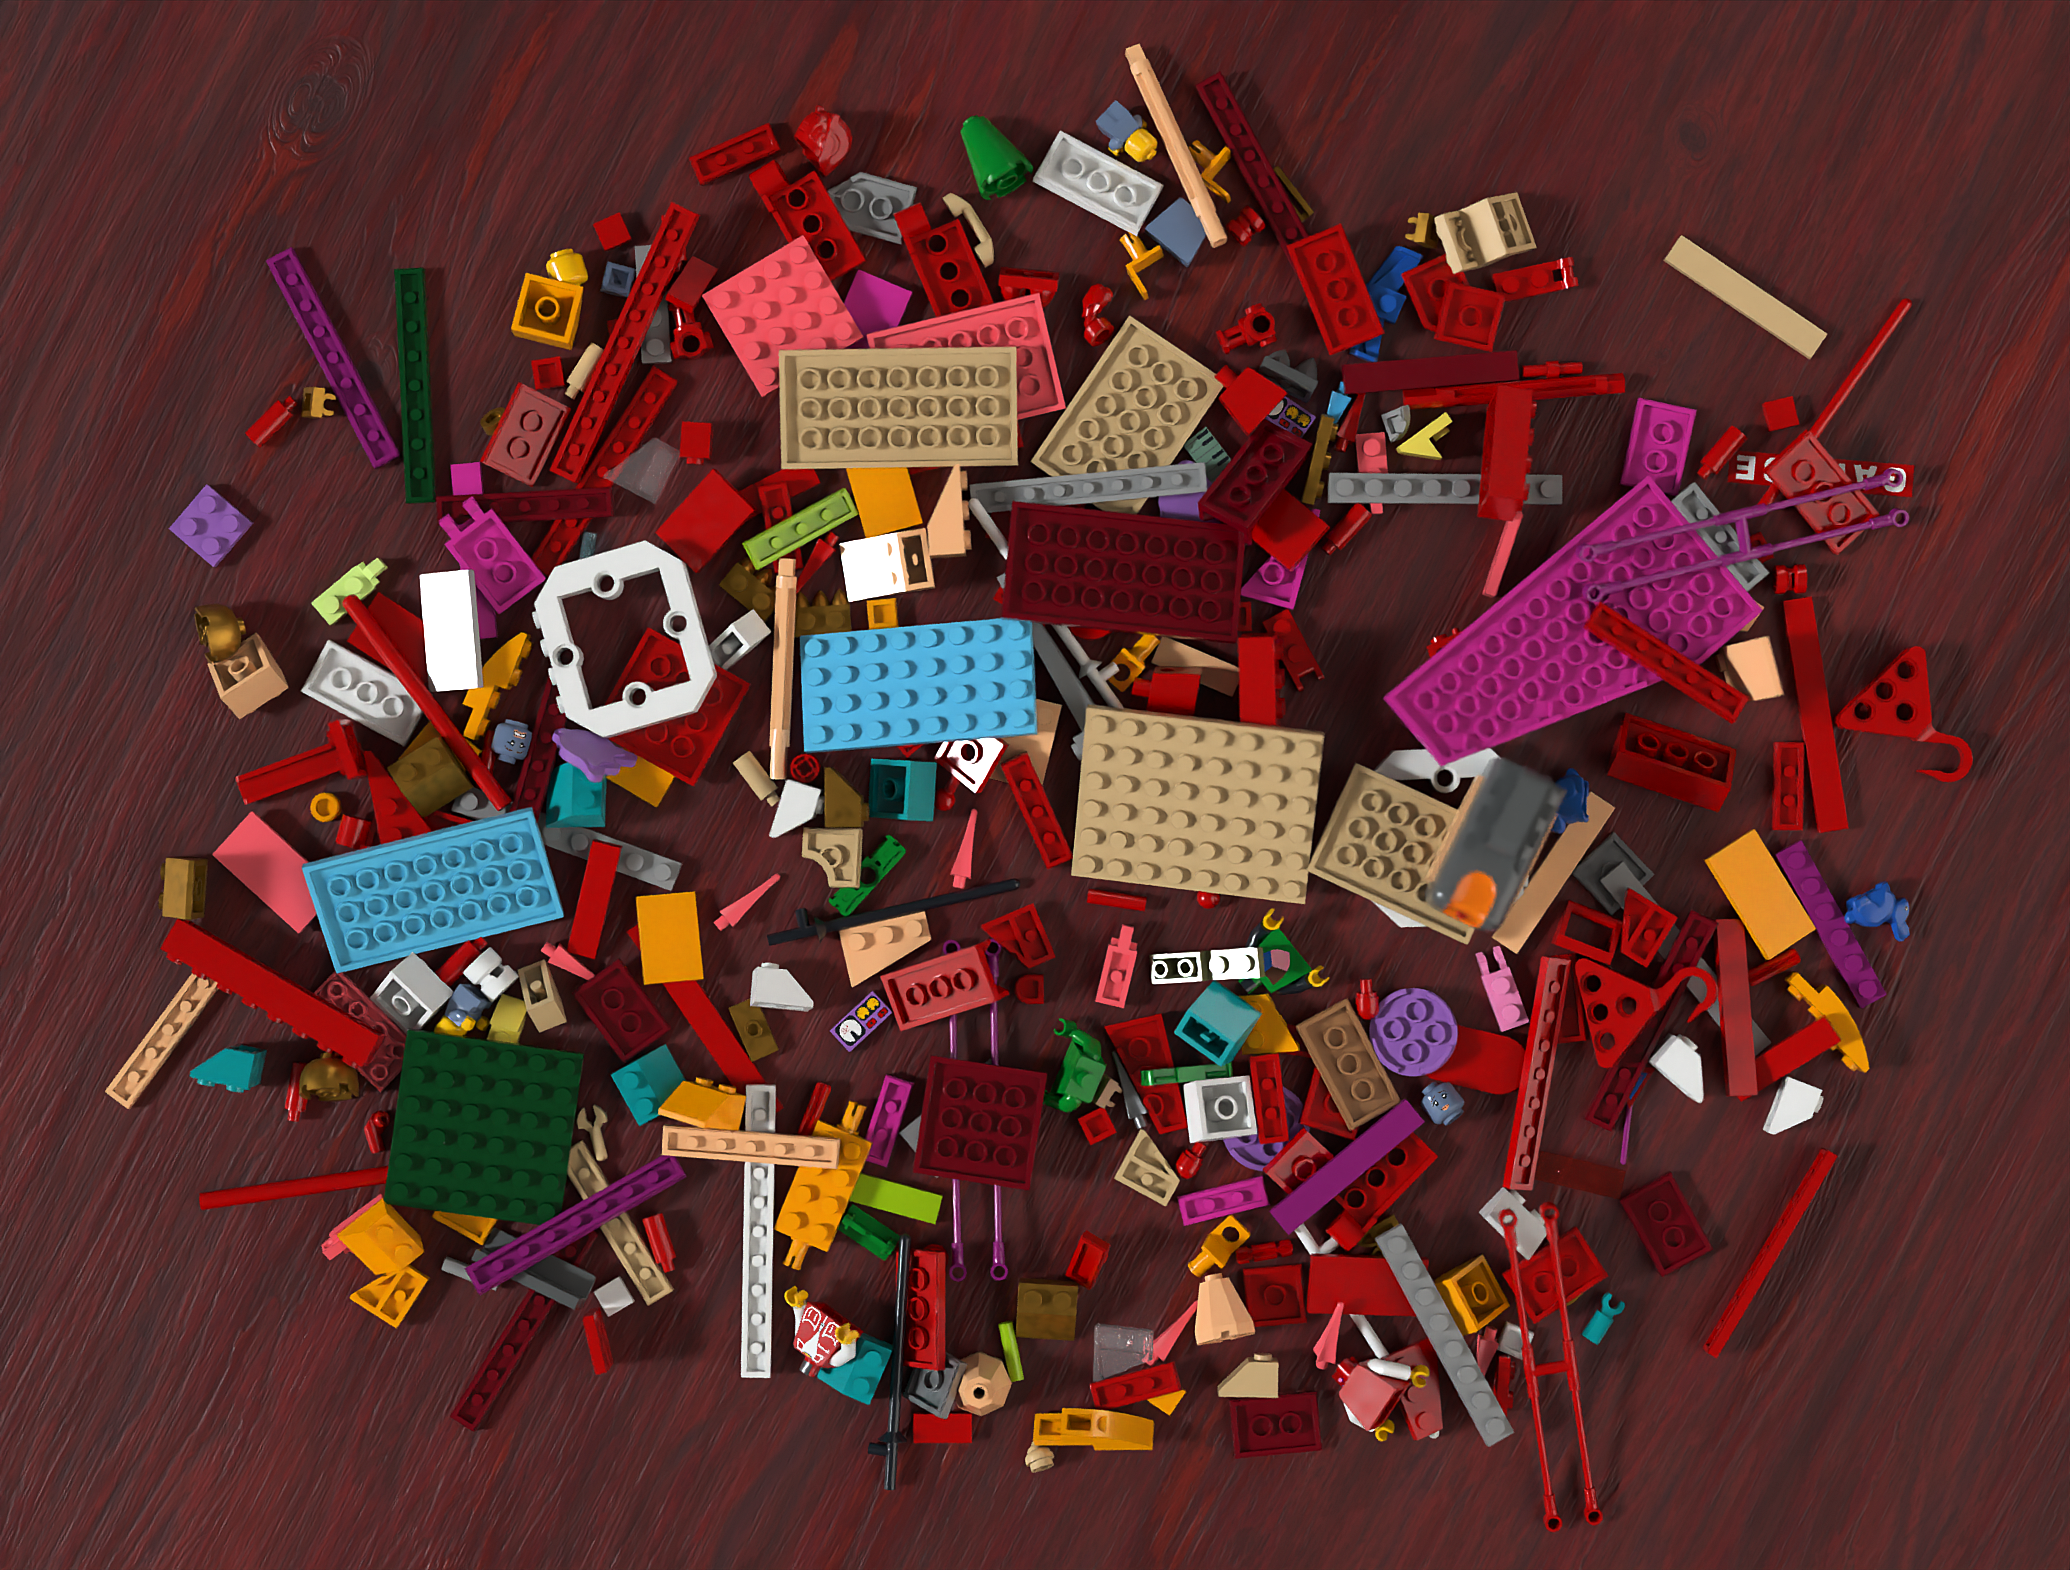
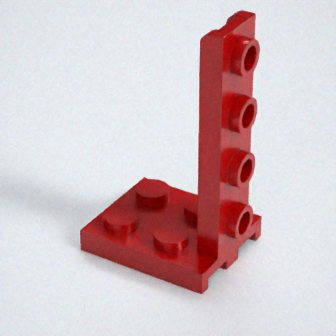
(340, 754)

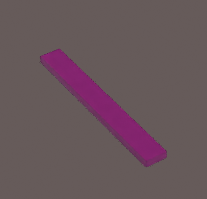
(333, 358)
(575, 1223)

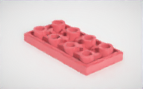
(269, 870)
(389, 1057)

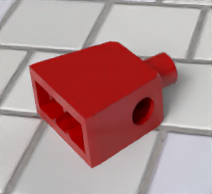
(1248, 397)
(1171, 690)

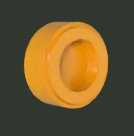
(325, 807)

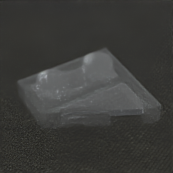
(646, 469)
(1120, 1349)

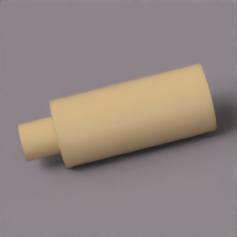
(583, 371)
(757, 778)

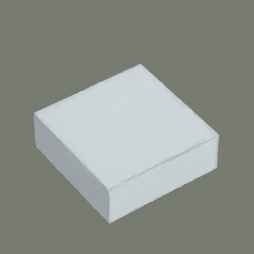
(614, 1296)
(1511, 1340)

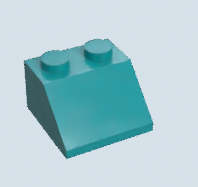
(902, 789)
(575, 799)
(648, 1083)
(862, 1373)

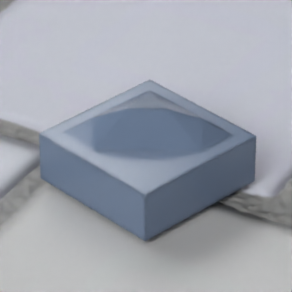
(617, 280)

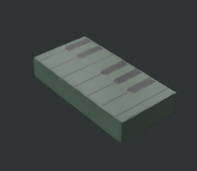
(1206, 449)

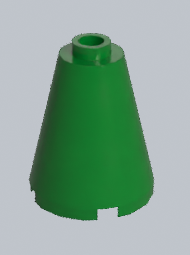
(993, 158)

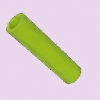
(1011, 1351)

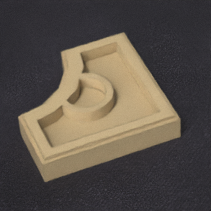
(838, 853)

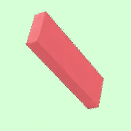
(1502, 556)

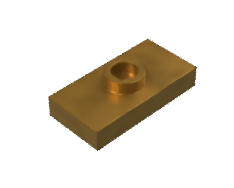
(753, 1030)

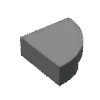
(1397, 422)

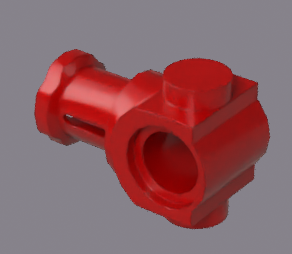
(688, 330)
(1247, 333)

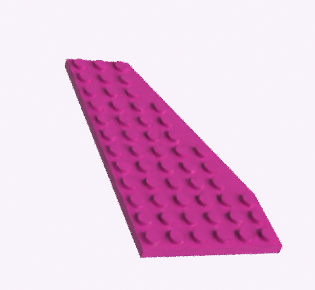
(1535, 661)

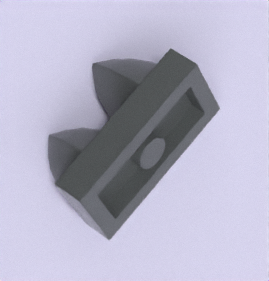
(1296, 382)

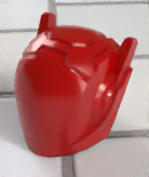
(824, 140)

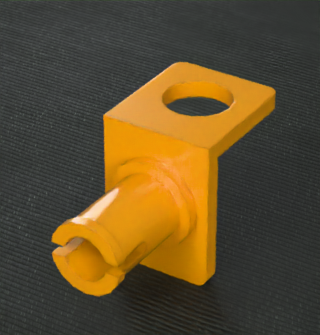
(1212, 165)
(1141, 259)
(1134, 659)
(1217, 1248)

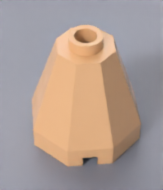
(1220, 1312)
(985, 1373)

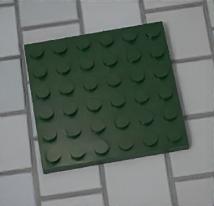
(483, 1127)

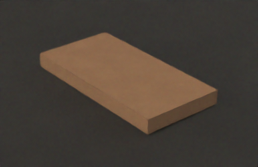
(1348, 1064)

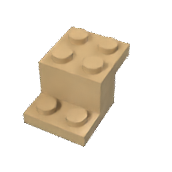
(1484, 232)

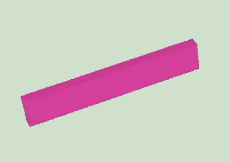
(466, 481)

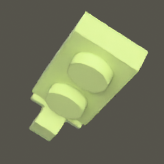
(359, 581)

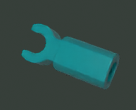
(1602, 1320)

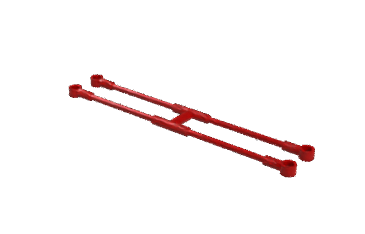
(1568, 1365)

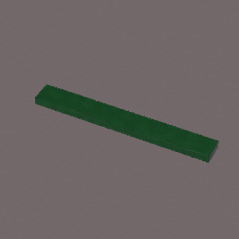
(415, 385)

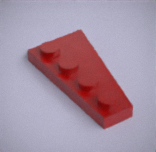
(1145, 1046)

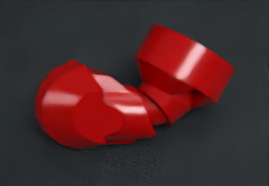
(1096, 329)

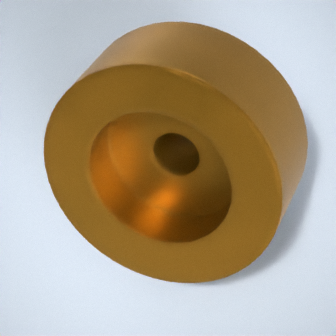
(491, 419)

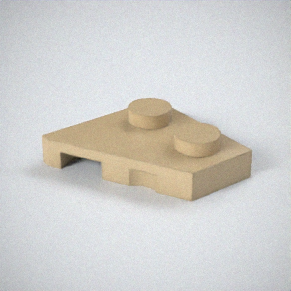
(1147, 1170)

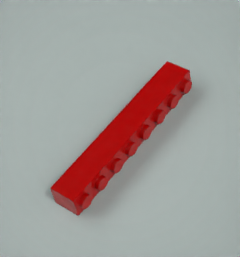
(272, 992)

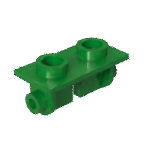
(869, 1232)

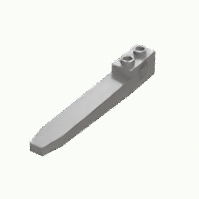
(1063, 676)

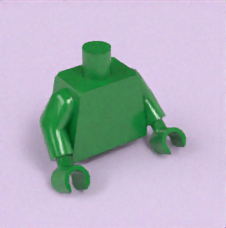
(1079, 1070)

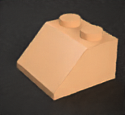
(248, 677)

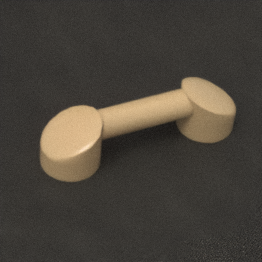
(960, 206)

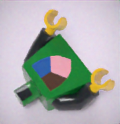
(1284, 966)

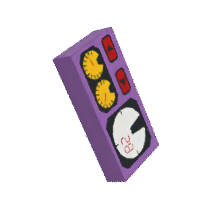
(1291, 417)
(861, 1021)

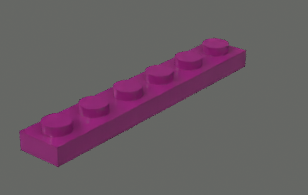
(1830, 924)

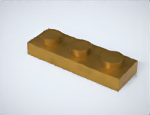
(1320, 459)

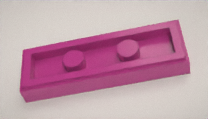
(887, 1118)
(1223, 1200)

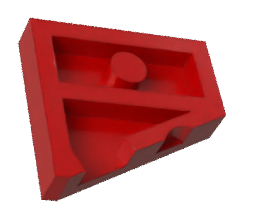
(1643, 927)
(1021, 936)

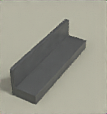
(549, 1276)

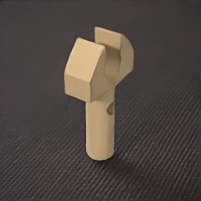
(594, 1130)

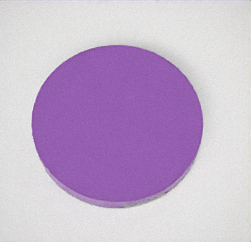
(1413, 1032)
(1257, 1156)

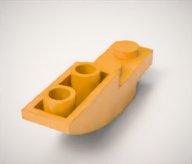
(499, 671)
(1825, 1002)
(1094, 1427)

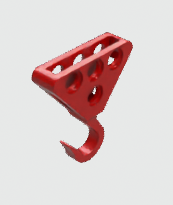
(1913, 693)
(1612, 993)

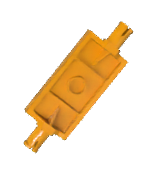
(822, 1194)

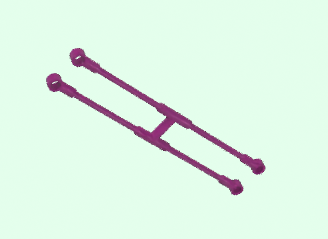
(1740, 518)
(998, 1245)

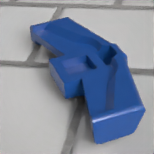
(1384, 295)

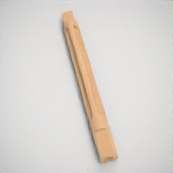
(1175, 145)
(782, 667)

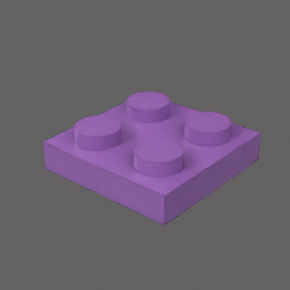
(211, 525)

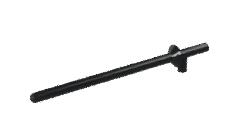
(822, 927)
(892, 1435)

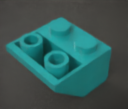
(1218, 1023)
(235, 1066)

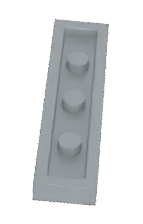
(656, 344)
(1721, 539)

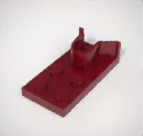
(1254, 478)

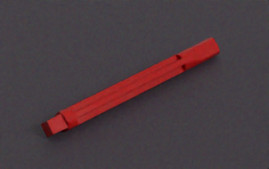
(1542, 389)

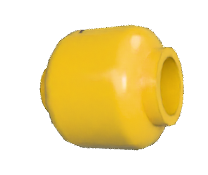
(567, 267)

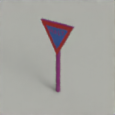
(1644, 1077)

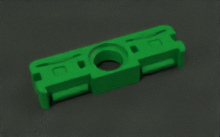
(882, 861)
(1185, 1074)

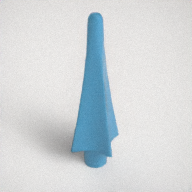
(1337, 403)

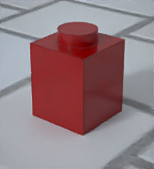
(696, 442)

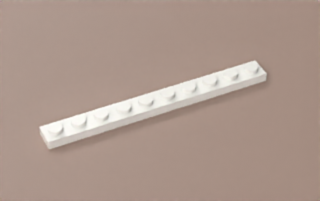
(758, 1240)

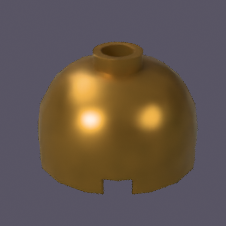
(219, 631)
(329, 1079)

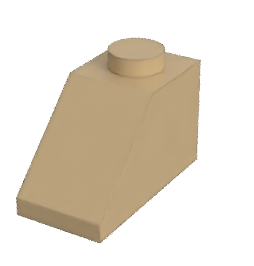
(541, 996)
(1252, 1378)

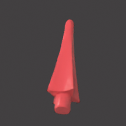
(963, 862)
(736, 910)
(565, 960)
(1164, 1343)
(1327, 1344)
(1486, 1348)

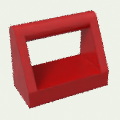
(1581, 948)

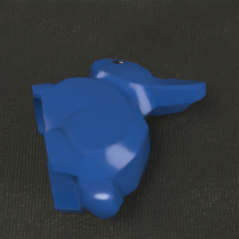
(1574, 803)
(1879, 907)

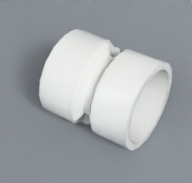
(491, 974)

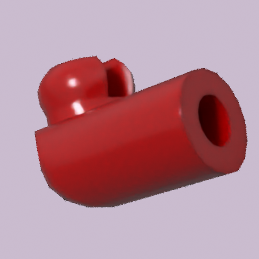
(374, 1128)

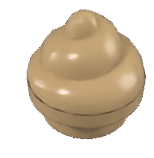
(1039, 1458)

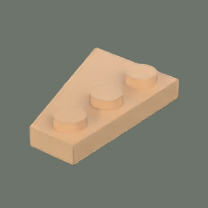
(881, 943)

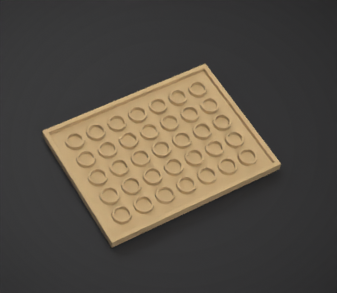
(1196, 803)

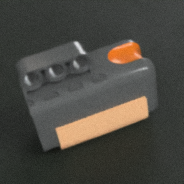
(1492, 844)

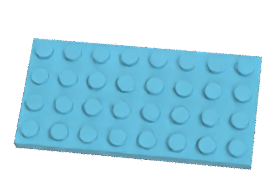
(918, 685)
(433, 890)

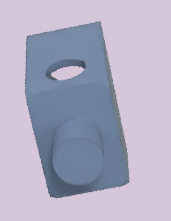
(1178, 231)

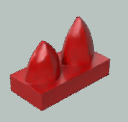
(1016, 281)

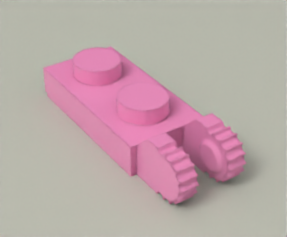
(1502, 992)

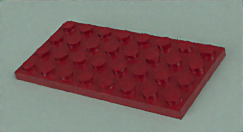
(1123, 572)

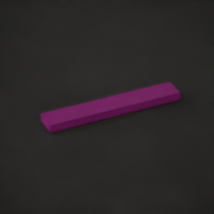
(1346, 1166)

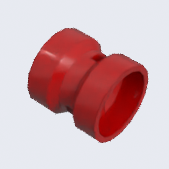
(1245, 226)
(1789, 579)
(809, 769)

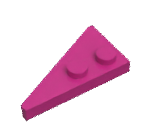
(1276, 583)

